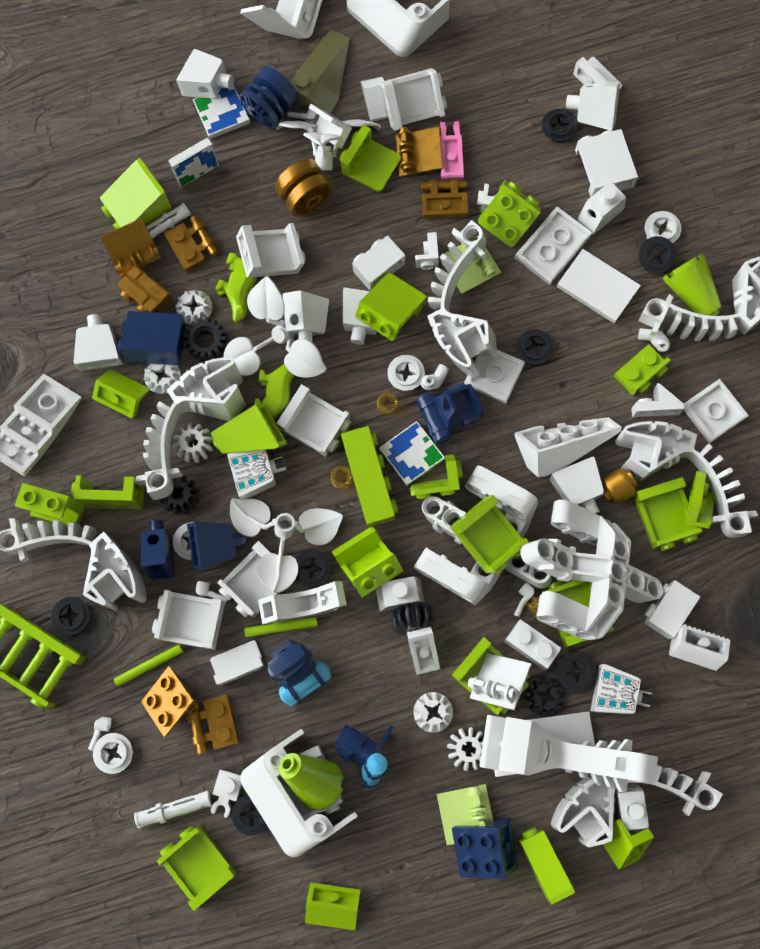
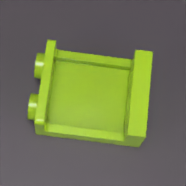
(390, 305)
(130, 498)
(49, 505)
(664, 514)
(488, 535)
(367, 561)
(579, 592)
(471, 667)
(197, 865)

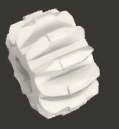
(189, 435)
(461, 754)

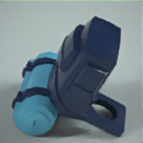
(296, 672)
(364, 752)

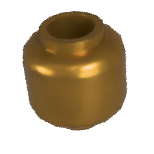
(619, 486)

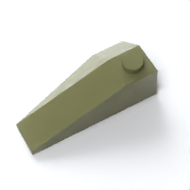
(321, 74)

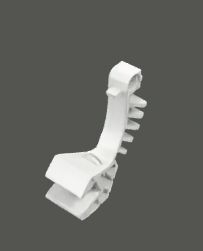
(746, 305)
(459, 334)
(206, 390)
(663, 445)
(109, 569)
(528, 749)
(591, 804)

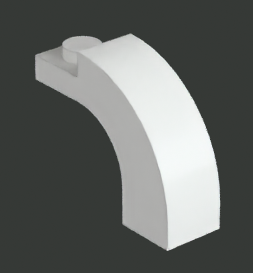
(302, 604)

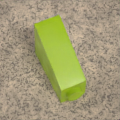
(249, 432)
(545, 865)

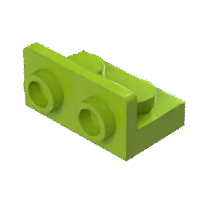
(641, 369)
(700, 502)

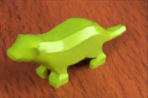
(237, 288)
(277, 390)

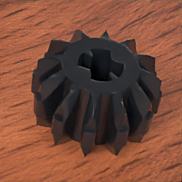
(186, 488)
(412, 617)

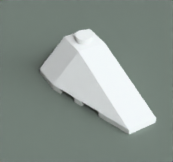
(556, 448)

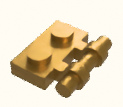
(444, 204)
(185, 247)
(220, 723)

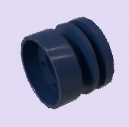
(268, 97)

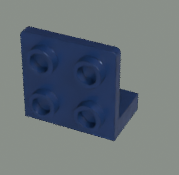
(486, 850)

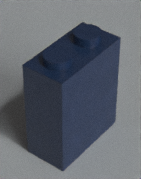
(152, 338)

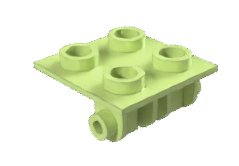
(477, 271)
(464, 808)

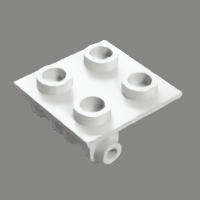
(499, 681)

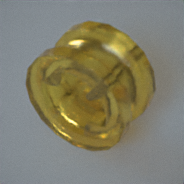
(392, 398)
(340, 485)
(533, 607)

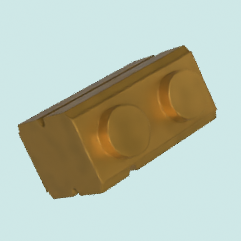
(144, 292)

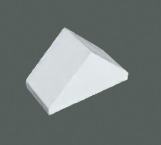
(374, 99)

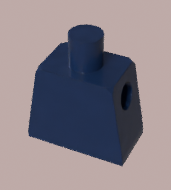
(212, 543)
(157, 551)

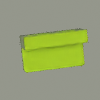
(119, 393)
(626, 848)
(332, 906)

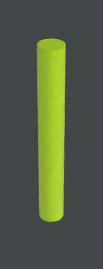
(281, 627)
(148, 665)

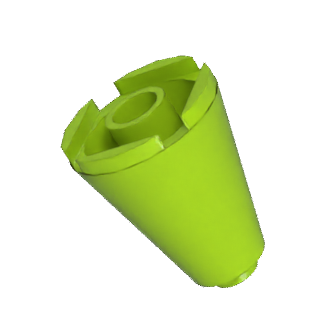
(695, 286)
(312, 780)

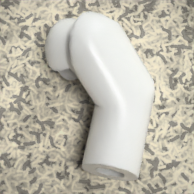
(659, 341)
(434, 380)

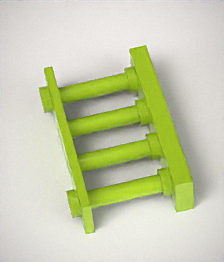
(48, 644)

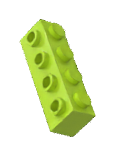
(368, 477)

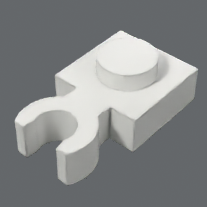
(227, 788)

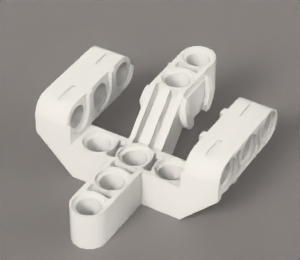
(607, 570)
(471, 585)

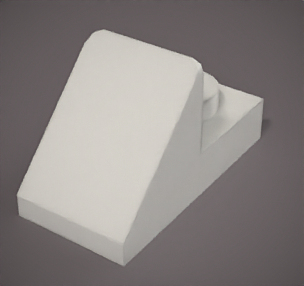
(663, 404)
(423, 650)

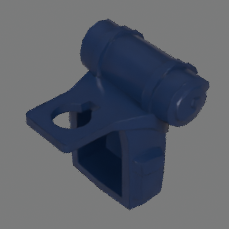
(451, 409)

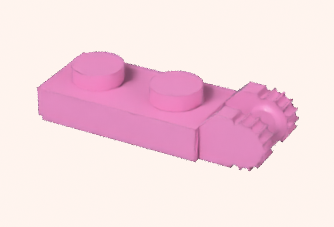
(451, 153)

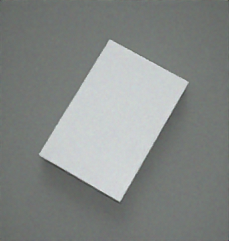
(553, 245)
(598, 286)

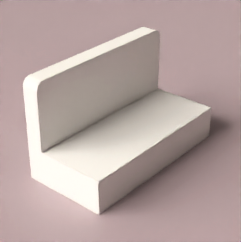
(592, 72)
(329, 124)
(237, 663)

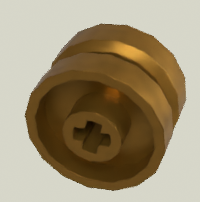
(303, 187)

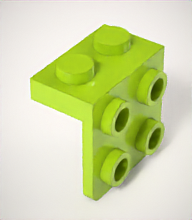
(368, 161)
(510, 213)
(444, 486)

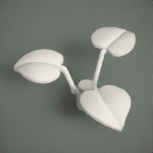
(324, 155)
(303, 355)
(275, 570)

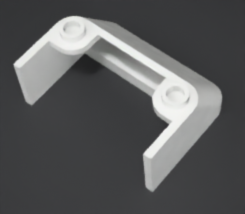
(290, 19)
(397, 27)
(277, 808)

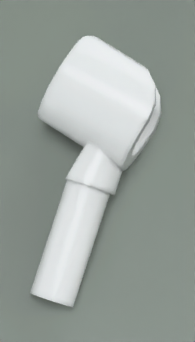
(310, 116)
(202, 589)
(527, 592)
(100, 724)

